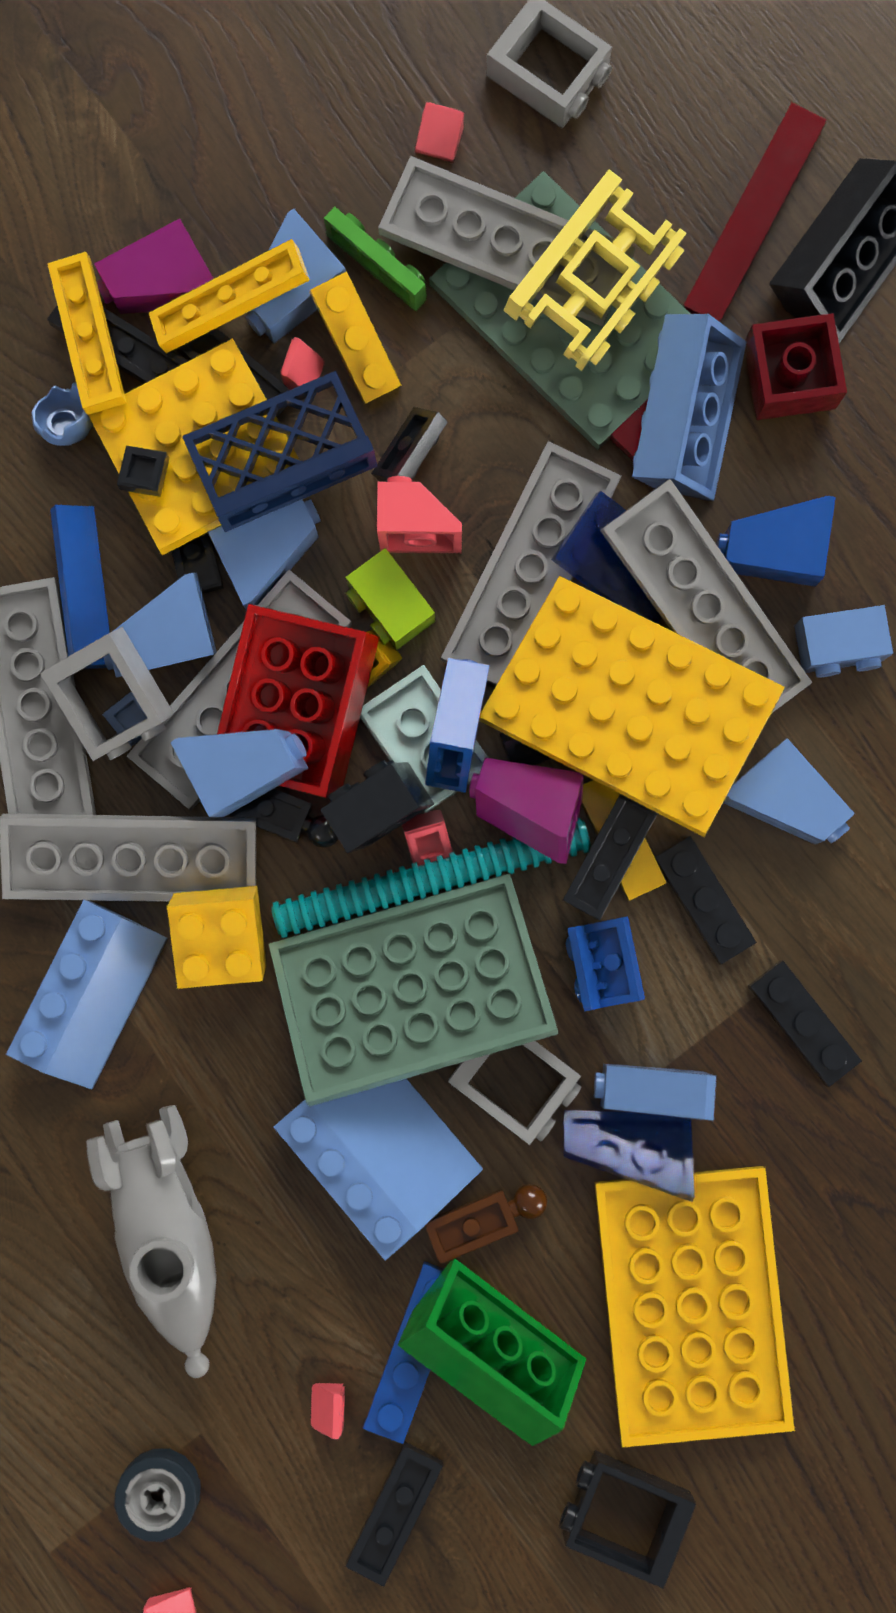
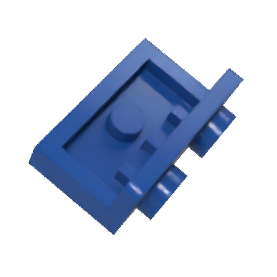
(605, 964)

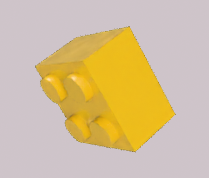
(217, 937)

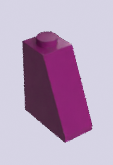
(152, 270)
(530, 803)

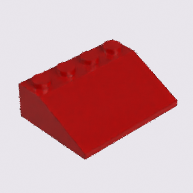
(302, 681)

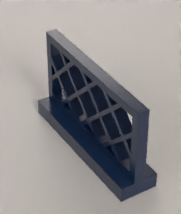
(287, 484)

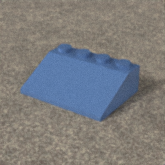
(381, 1159)

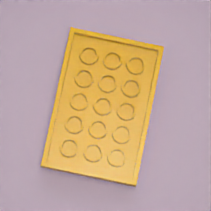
(631, 705)
(694, 1309)

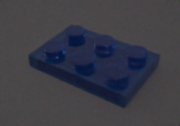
(595, 563)

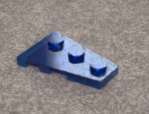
(634, 1146)

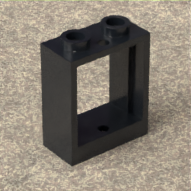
(667, 1538)

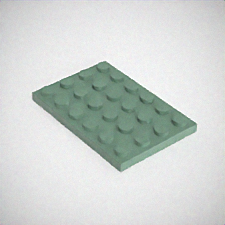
(589, 399)
(411, 990)

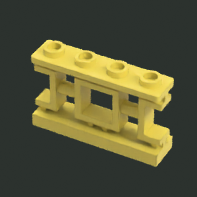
(570, 253)

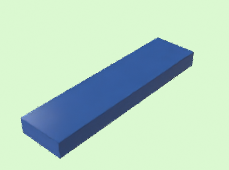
(80, 577)

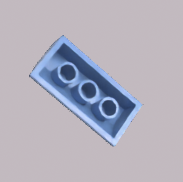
(689, 405)
(87, 995)

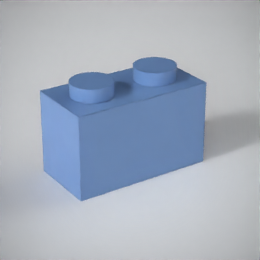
(843, 640)

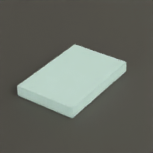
(403, 726)

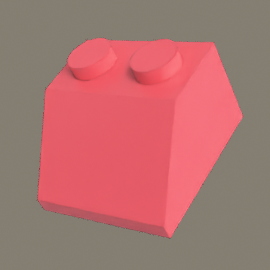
(414, 519)

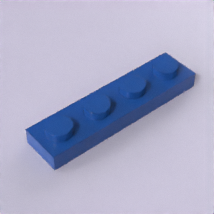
(402, 1376)

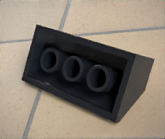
(844, 249)

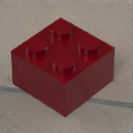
(795, 366)

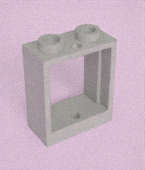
(529, 88)
(137, 678)
(542, 1122)

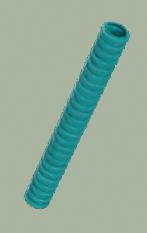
(413, 882)

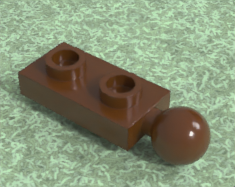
(483, 1221)

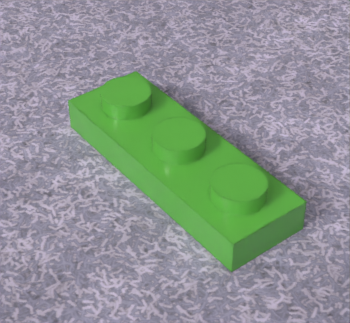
(376, 258)

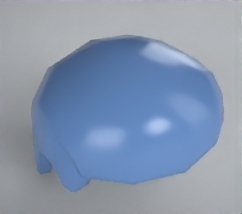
(61, 417)

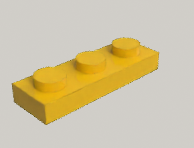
(355, 337)

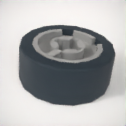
(147, 1473)

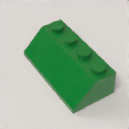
(494, 1353)

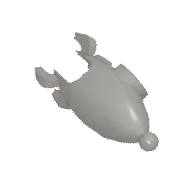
(160, 1231)

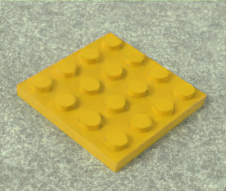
(174, 406)

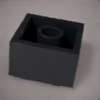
(377, 806)

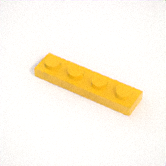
(229, 296)
(86, 333)

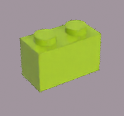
(389, 599)

